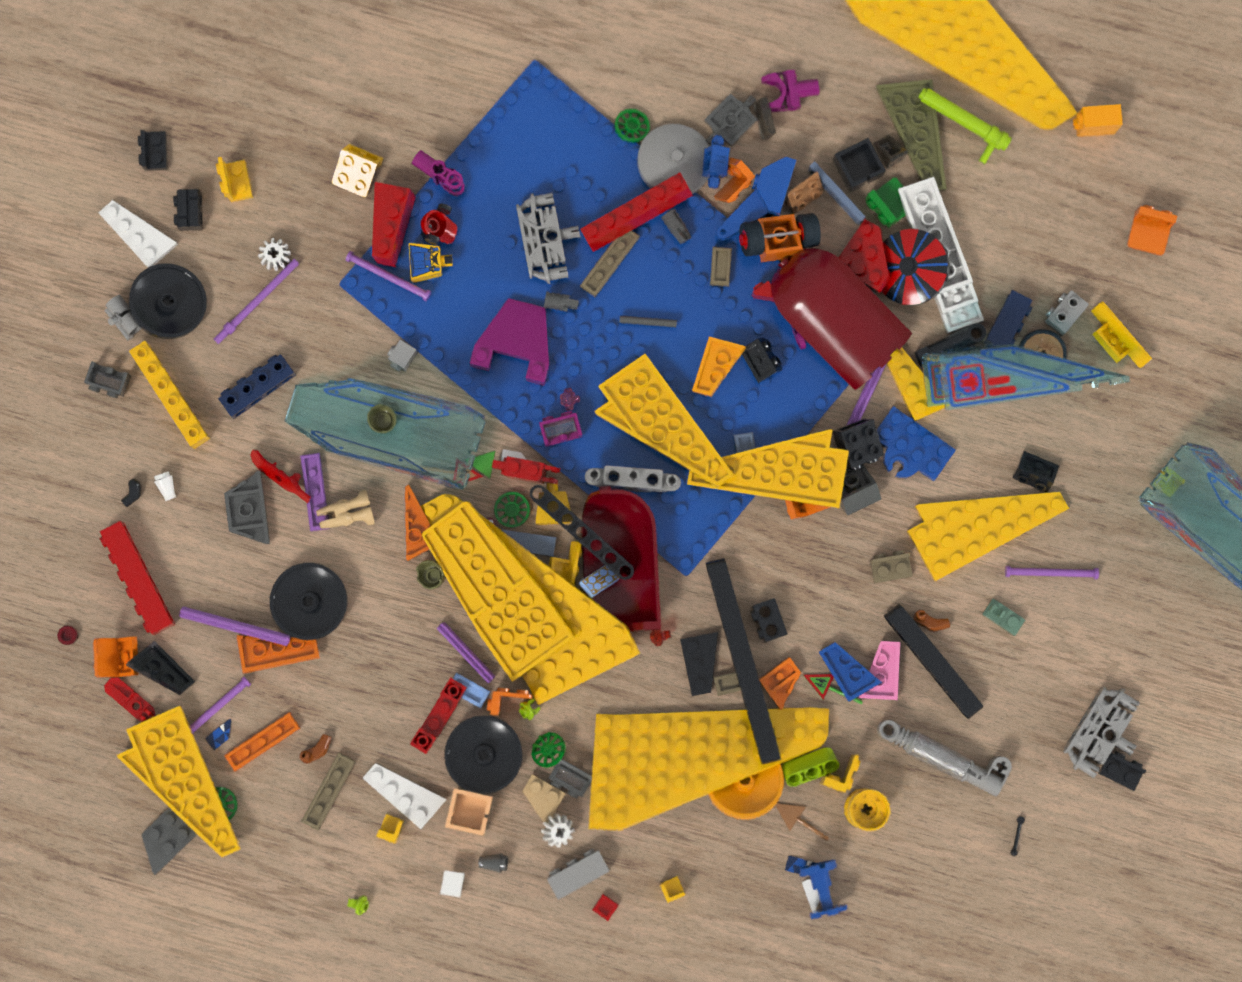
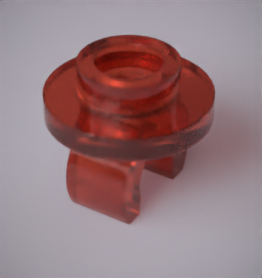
(658, 636)

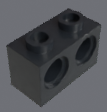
(773, 619)

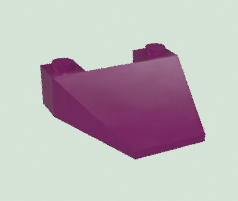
(517, 332)

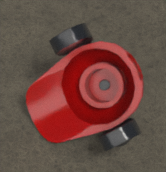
(437, 226)

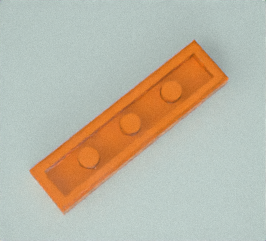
(262, 741)

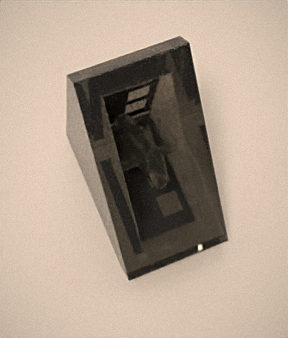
(890, 151)

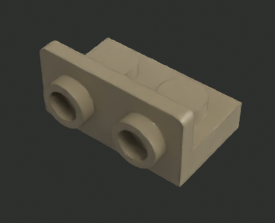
(891, 567)

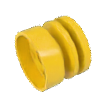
(874, 817)

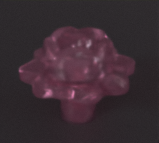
(569, 398)

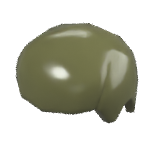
(381, 418)
(430, 574)

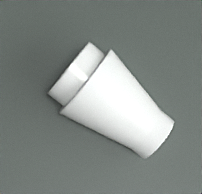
(165, 485)

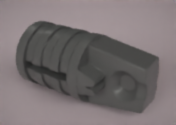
(676, 226)
(560, 302)

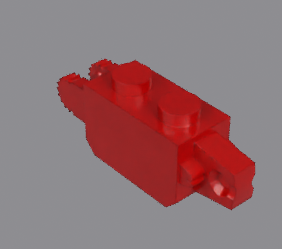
(525, 470)

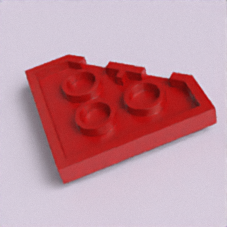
(867, 256)

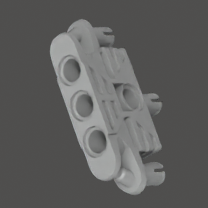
(531, 238)
(633, 479)
(1091, 724)

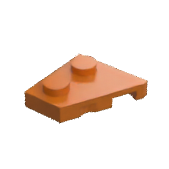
(780, 681)

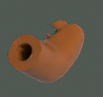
(931, 623)
(317, 751)

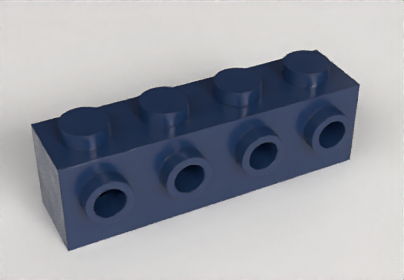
(257, 386)

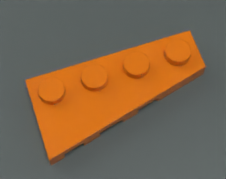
(262, 654)

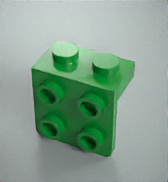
(887, 202)

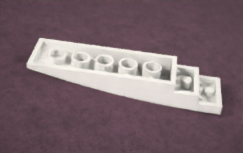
(927, 212)

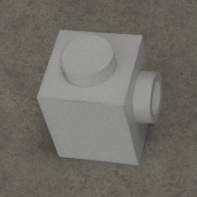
(401, 356)

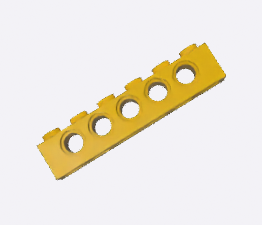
(169, 395)

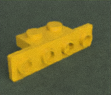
(1116, 338)
(568, 568)

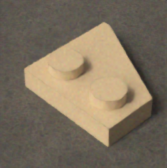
(543, 797)

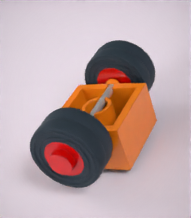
(779, 236)

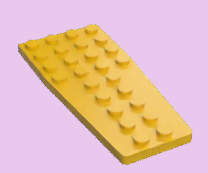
(496, 591)

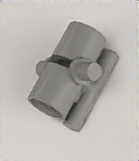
(120, 315)

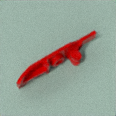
(278, 476)
(127, 698)

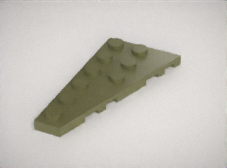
(916, 127)

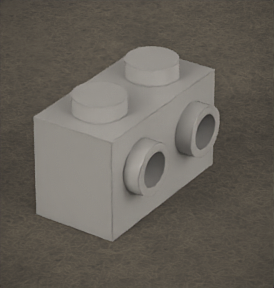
(1066, 313)

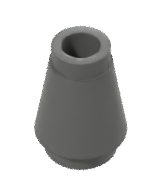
(494, 862)

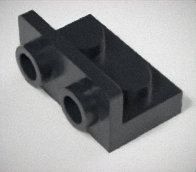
(153, 150)
(761, 359)
(1036, 471)
(1122, 771)

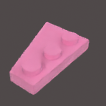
(886, 669)

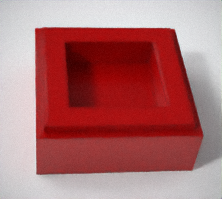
(605, 907)

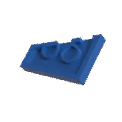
(848, 672)

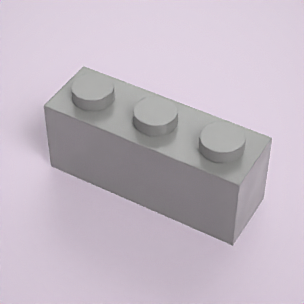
(577, 873)

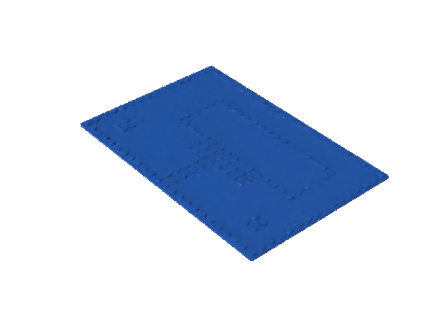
(555, 142)

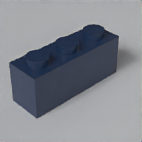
(1009, 319)

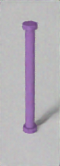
(387, 275)
(1052, 572)
(219, 704)

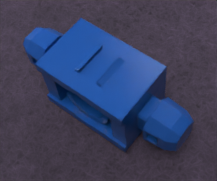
(715, 162)

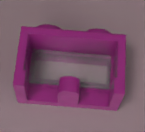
(560, 429)

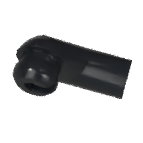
(134, 492)

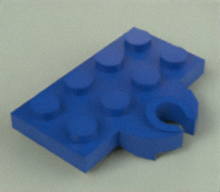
(912, 446)

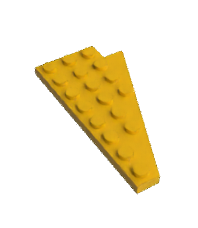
(652, 413)
(788, 470)
(968, 529)
(174, 769)

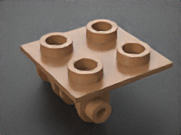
(804, 193)

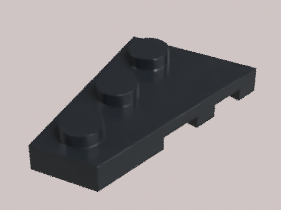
(699, 661)
(161, 668)

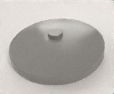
(671, 151)

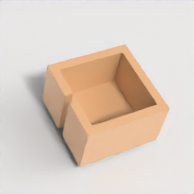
(468, 811)

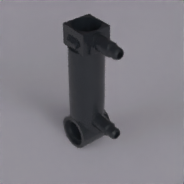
(957, 340)

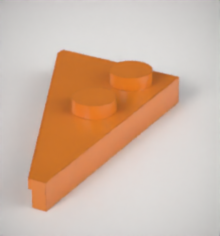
(415, 525)

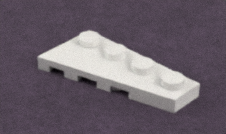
(141, 237)
(409, 798)

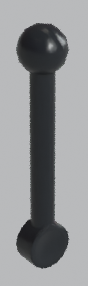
(1020, 820)

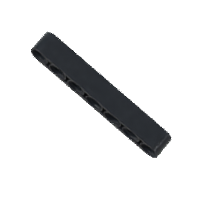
(591, 535)
(933, 661)

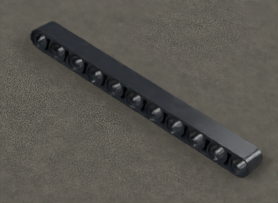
(743, 661)

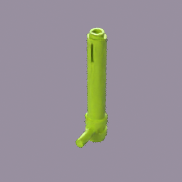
(989, 133)

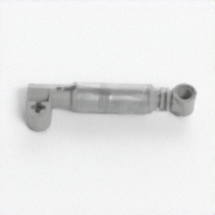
(946, 759)

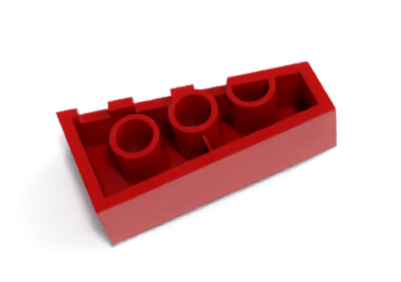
(390, 221)

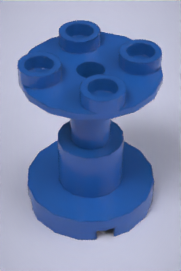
(821, 880)

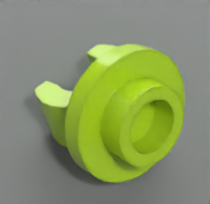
(526, 710)
(360, 905)

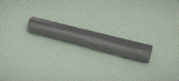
(648, 321)

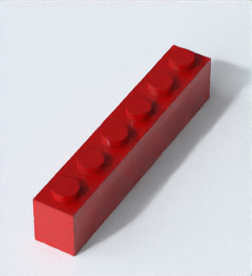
(636, 212)
(137, 578)

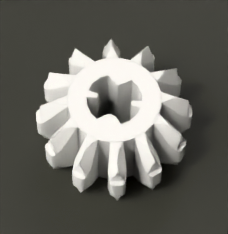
(267, 251)
(564, 828)

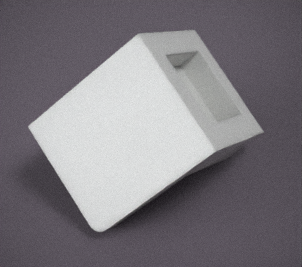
(452, 883)

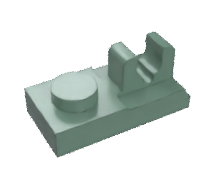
(1003, 617)

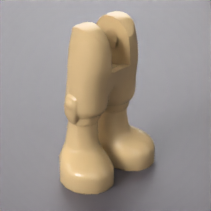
(340, 512)

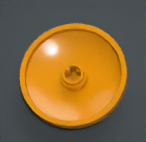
(750, 796)

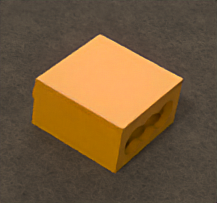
(1098, 120)

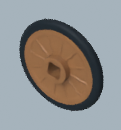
(1045, 340)

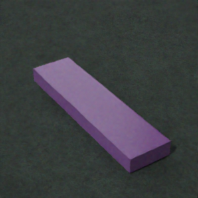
(315, 488)

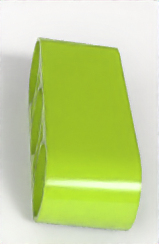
(810, 766)

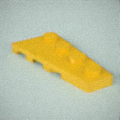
(910, 384)

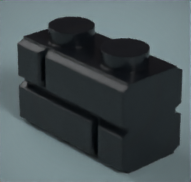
(188, 210)

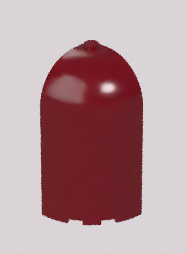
(837, 314)
(630, 530)

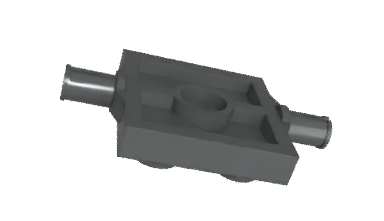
(731, 119)

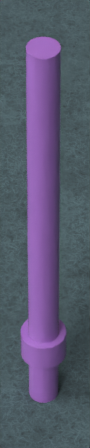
(230, 327)

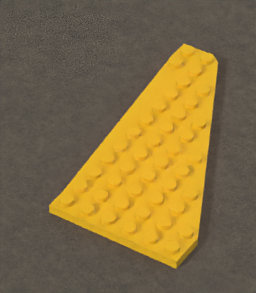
(973, 47)
(599, 637)
(673, 758)

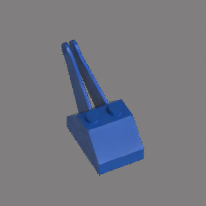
(765, 200)

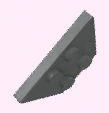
(248, 510)
(166, 839)

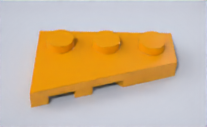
(716, 364)

